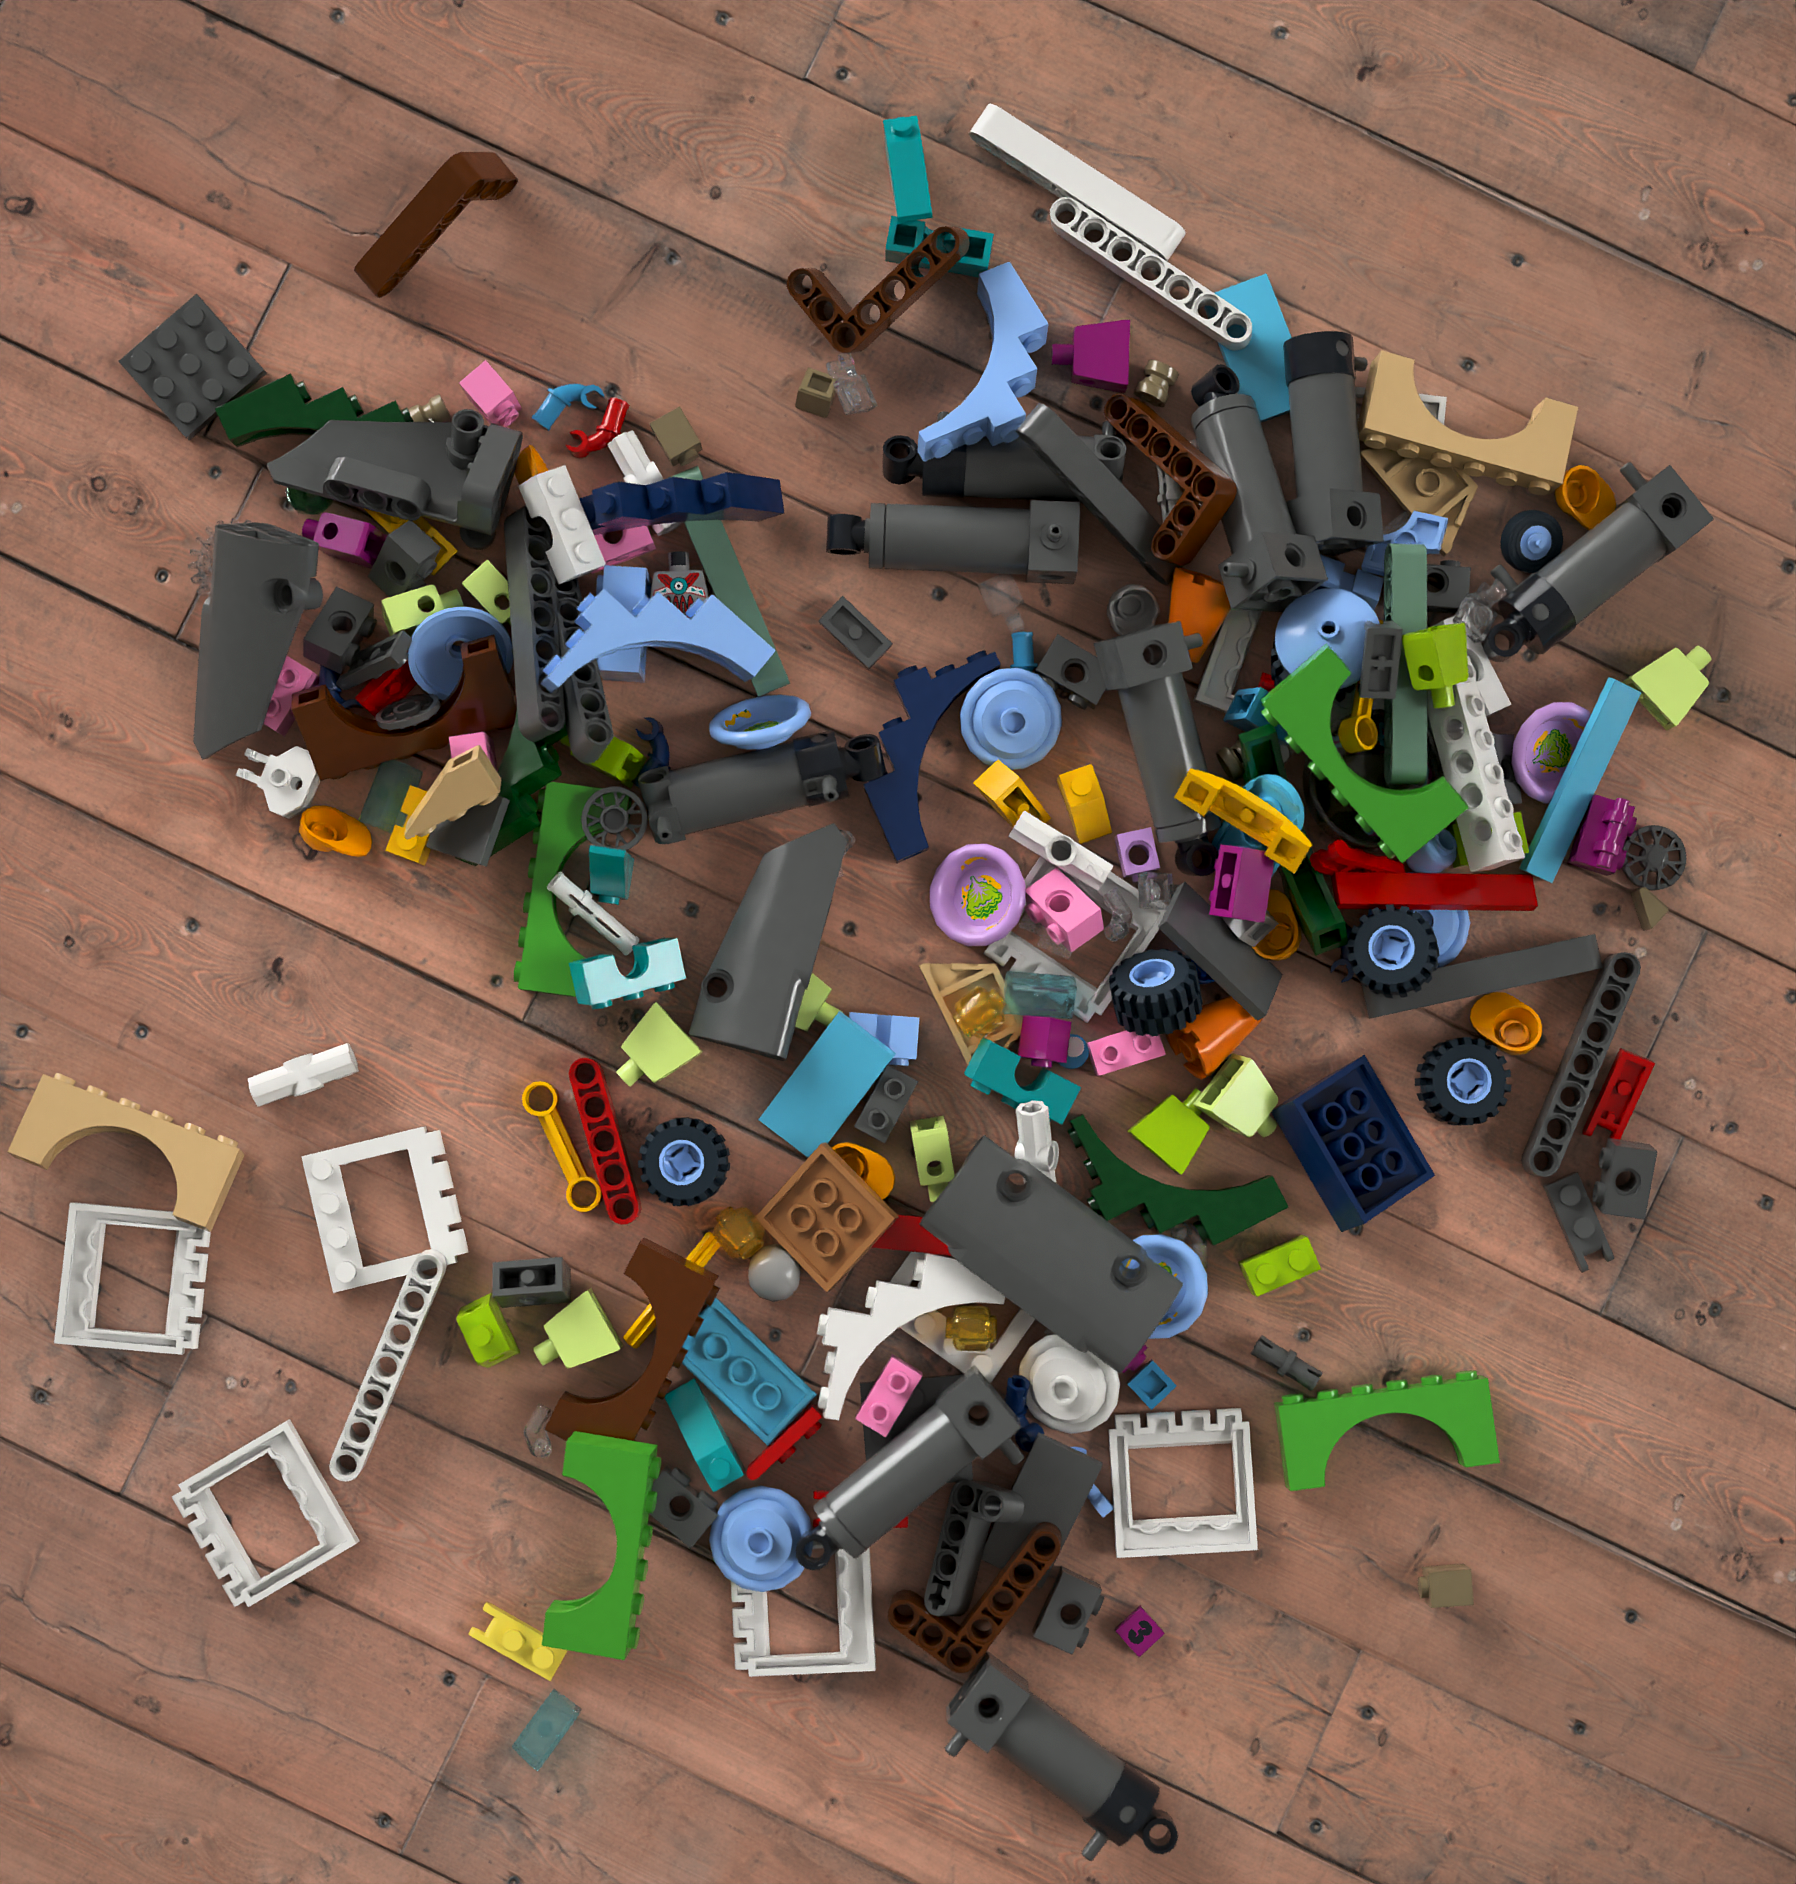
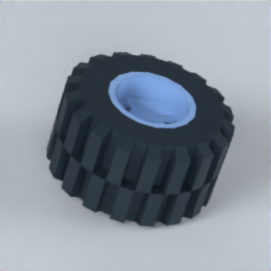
(1393, 951)
(1155, 992)
(1463, 1081)
(684, 1161)

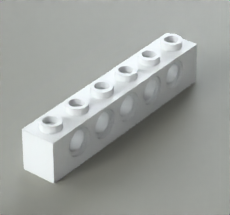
(1472, 781)

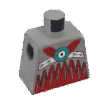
(680, 583)

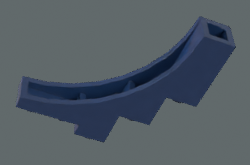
(682, 500)
(925, 702)

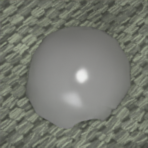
(1132, 609)
(773, 1273)

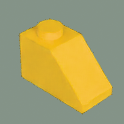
(1009, 794)
(1085, 803)

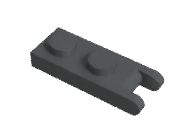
(376, 660)
(1577, 1219)

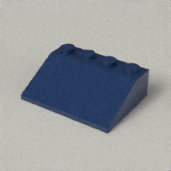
(1353, 1144)

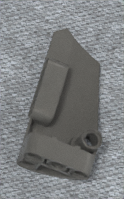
(409, 469)
(248, 626)
(772, 947)

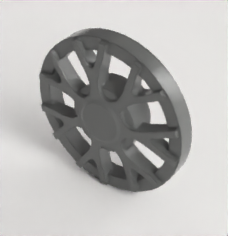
(408, 711)
(614, 818)
(1654, 857)

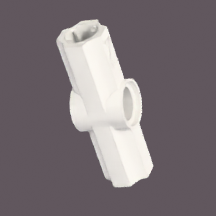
(637, 468)
(1082, 862)
(303, 1075)
(1035, 1138)

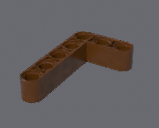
(455, 184)
(882, 295)
(1155, 439)
(986, 1608)

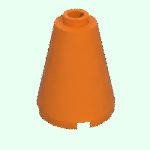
(1199, 606)
(1212, 1036)

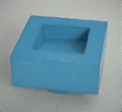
(1151, 1384)

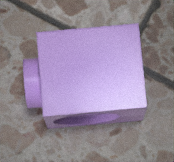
(1139, 838)

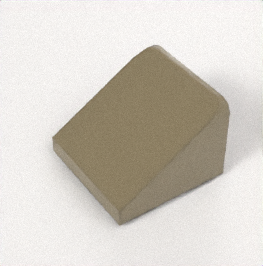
(816, 393)
(1648, 907)

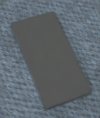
(1220, 952)
(1053, 1490)

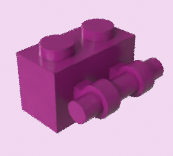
(1602, 835)
(1241, 883)

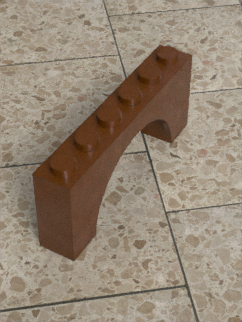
(348, 742)
(677, 1297)

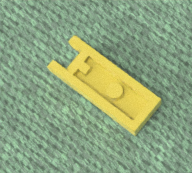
(519, 1642)

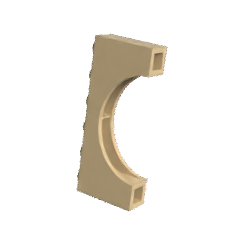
(1399, 421)
(66, 1113)

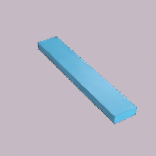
(1580, 779)

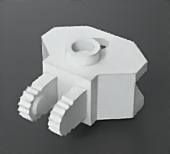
(282, 778)

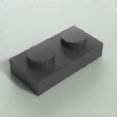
(855, 632)

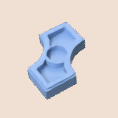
(1419, 529)

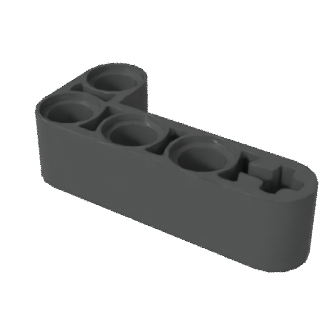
(960, 1553)

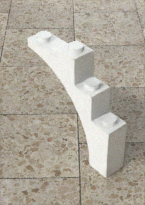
(855, 1334)

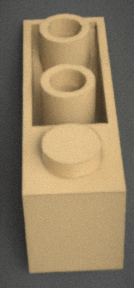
(459, 786)

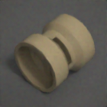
(1155, 385)
(432, 412)
(1231, 761)

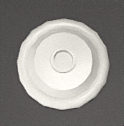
(1068, 1387)

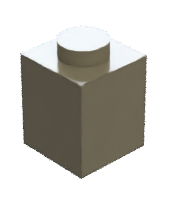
(676, 437)
(1446, 1585)

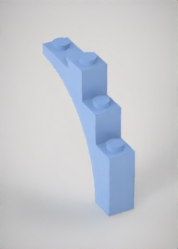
(992, 405)
(709, 632)

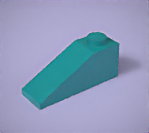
(907, 168)
(610, 874)
(704, 1435)

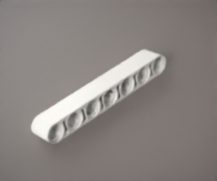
(1073, 178)
(1143, 258)
(376, 1377)

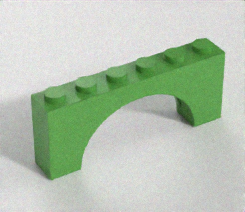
(1399, 817)
(560, 833)
(1314, 1425)
(623, 1479)

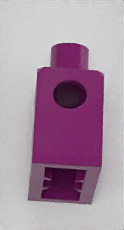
(1097, 355)
(345, 538)

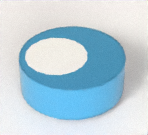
(1077, 1052)

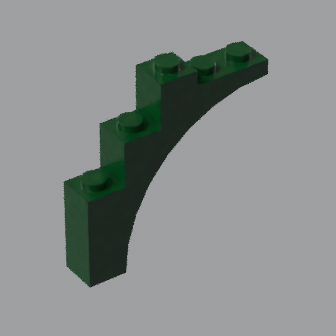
(283, 410)
(523, 771)
(1306, 888)
(1218, 1212)

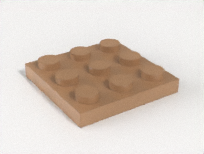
(826, 1217)

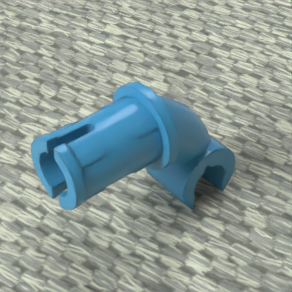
(560, 398)
(1023, 651)

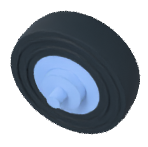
(1531, 540)

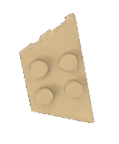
(1424, 487)
(953, 982)

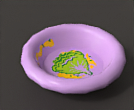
(1546, 746)
(977, 895)

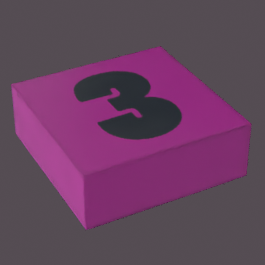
(1139, 1631)

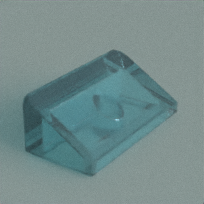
(388, 794)
(1039, 994)
(546, 1729)

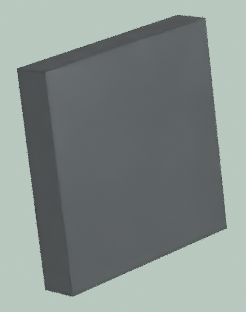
(472, 834)

